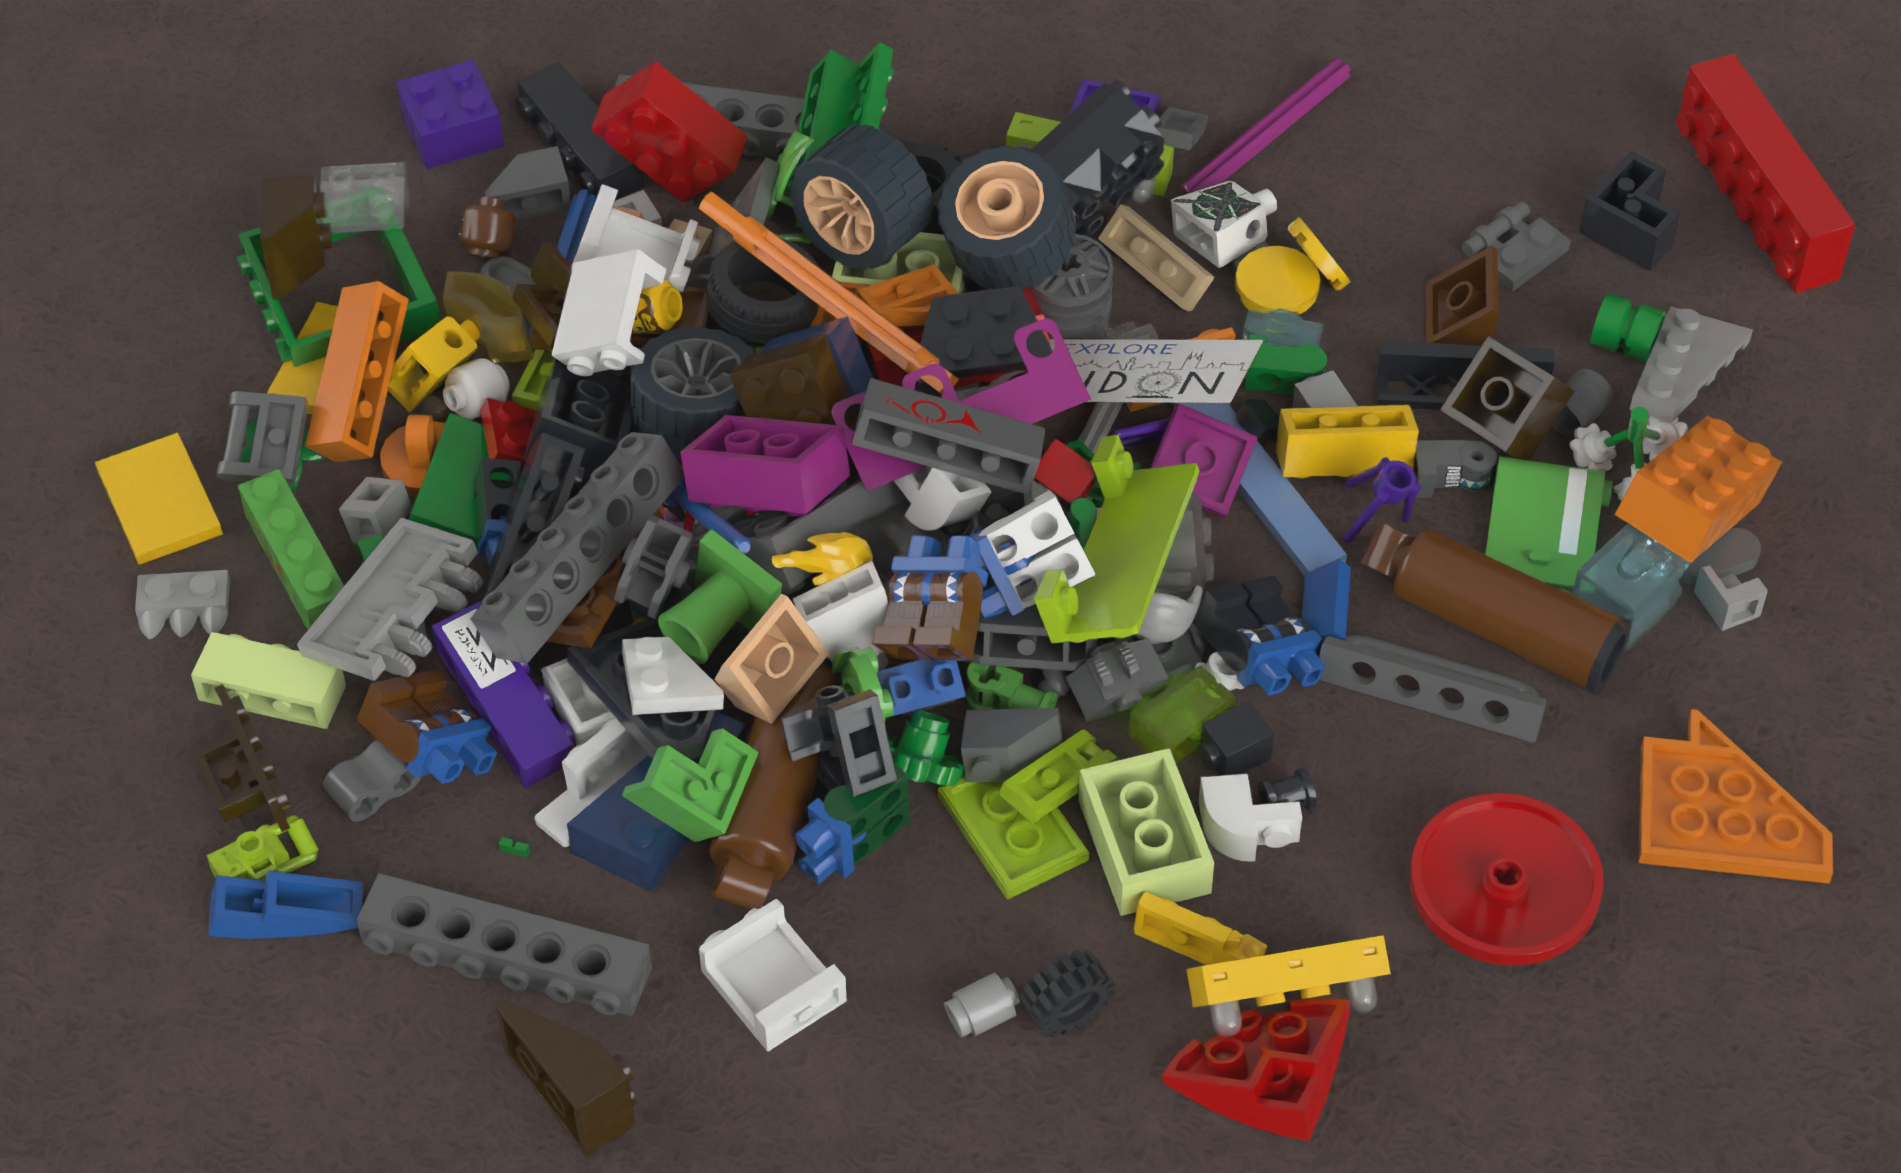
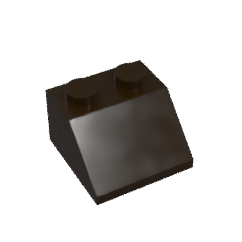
(293, 231)

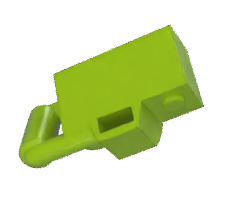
(262, 851)

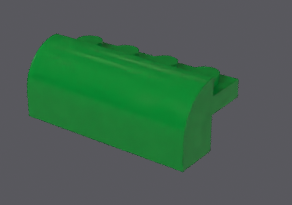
(844, 95)

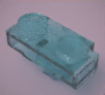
(1282, 328)

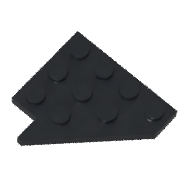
(605, 675)

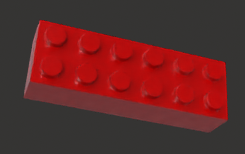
(1765, 173)

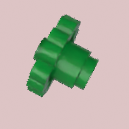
(922, 750)

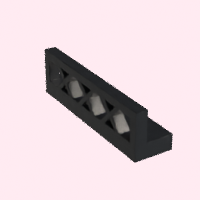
(1432, 363)

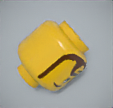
(657, 309)

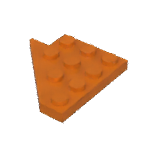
(1723, 813)

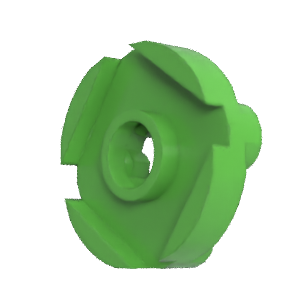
(859, 674)

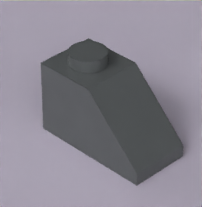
(533, 184)
(1007, 741)

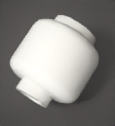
(471, 384)

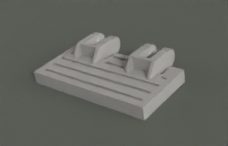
(391, 589)

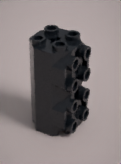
(1104, 152)

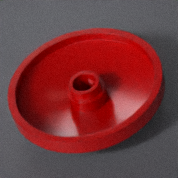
(1506, 879)

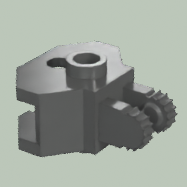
(655, 565)
(1117, 678)

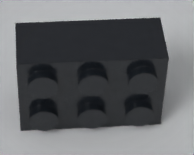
(584, 412)

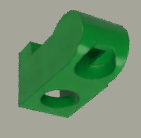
(1281, 367)

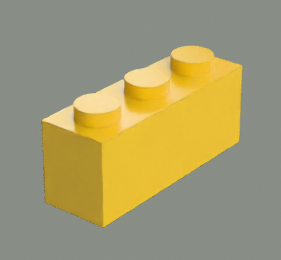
(1344, 439)

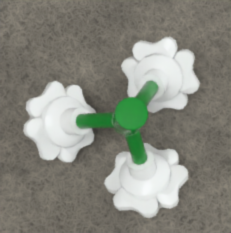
(1596, 448)

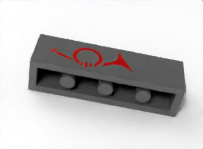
(949, 436)

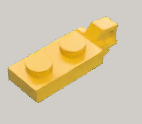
(1191, 933)

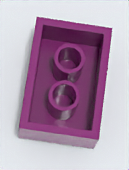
(765, 464)

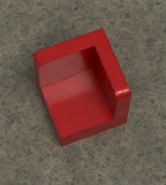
(1065, 473)

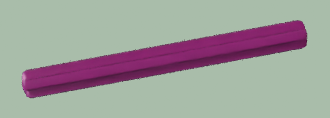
(1268, 127)

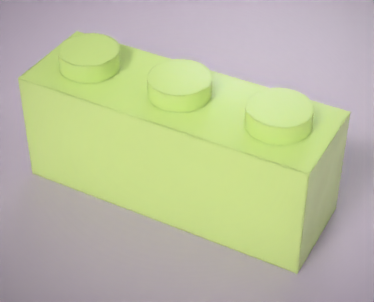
(268, 679)

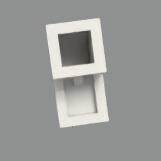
(941, 497)
(1237, 825)

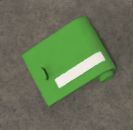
(1546, 518)

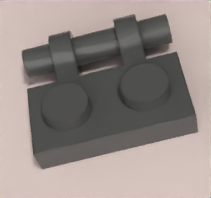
(1527, 251)

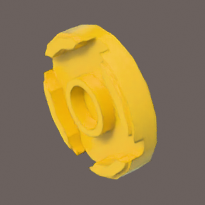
(1318, 254)
(1277, 280)

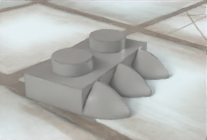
(182, 600)

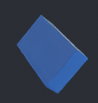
(1327, 600)

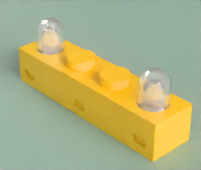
(1302, 970)

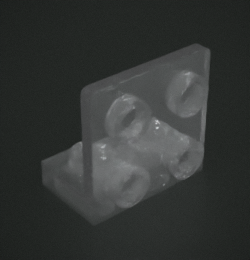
(365, 196)

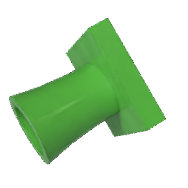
(726, 591)

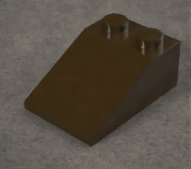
(571, 1076)

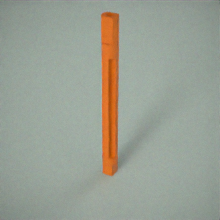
(823, 290)

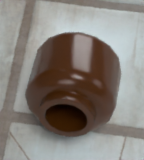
(487, 228)

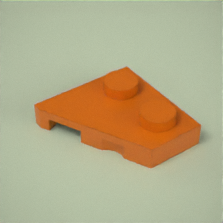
(907, 297)

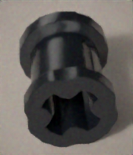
(1289, 789)

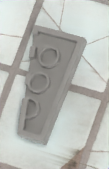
(1685, 359)

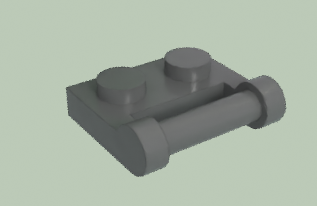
(276, 436)

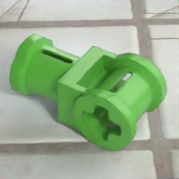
(1003, 691)

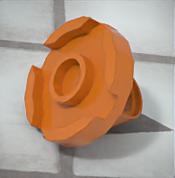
(410, 451)

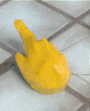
(833, 556)

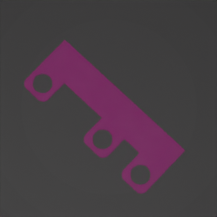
(1044, 391)

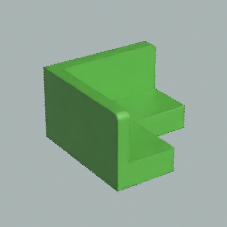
(695, 796)

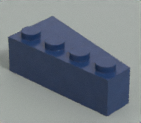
(626, 837)

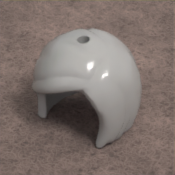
(1168, 617)

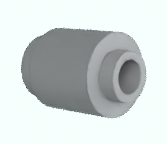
(982, 1005)

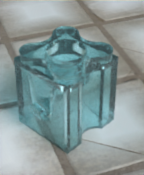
(1632, 579)

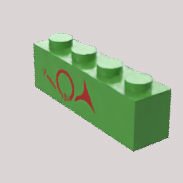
(290, 544)

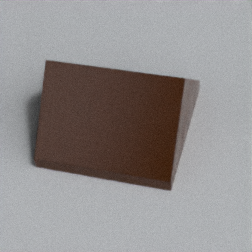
(1464, 301)

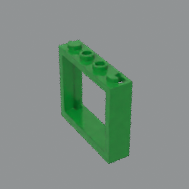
(420, 314)

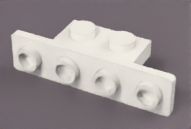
(588, 774)

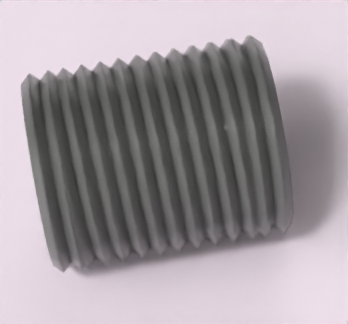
(1586, 404)

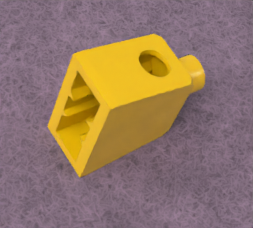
(439, 352)

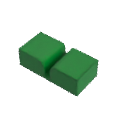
(520, 849)

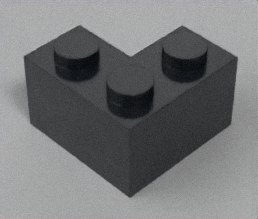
(1627, 212)

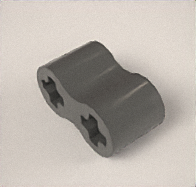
(368, 781)

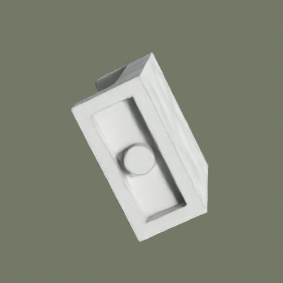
(615, 231)
(602, 311)
(770, 975)

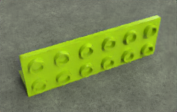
(1123, 549)

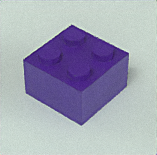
(450, 114)

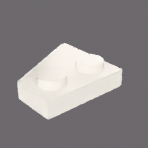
(666, 678)

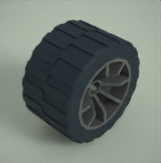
(685, 384)

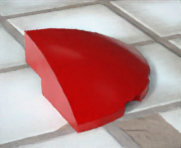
(1271, 1070)

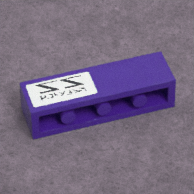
(505, 699)

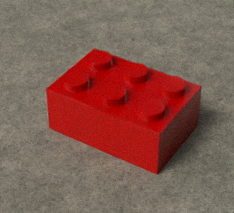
(669, 132)

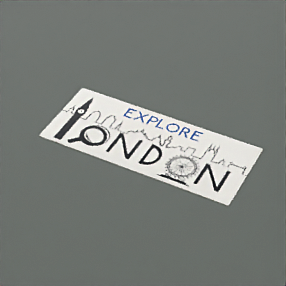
(1156, 369)

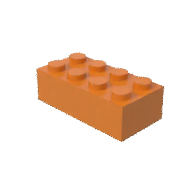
(1698, 488)

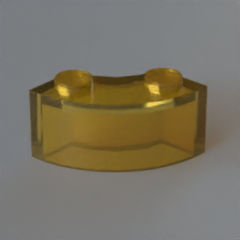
(493, 311)

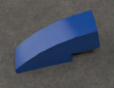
(283, 906)

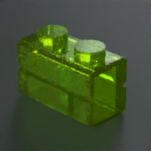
(1178, 712)

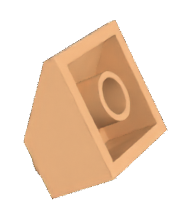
(772, 662)

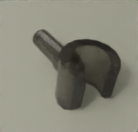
(432, 406)

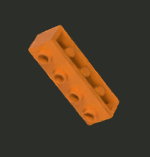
(357, 372)

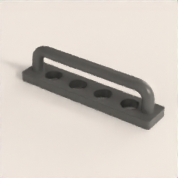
(1433, 675)

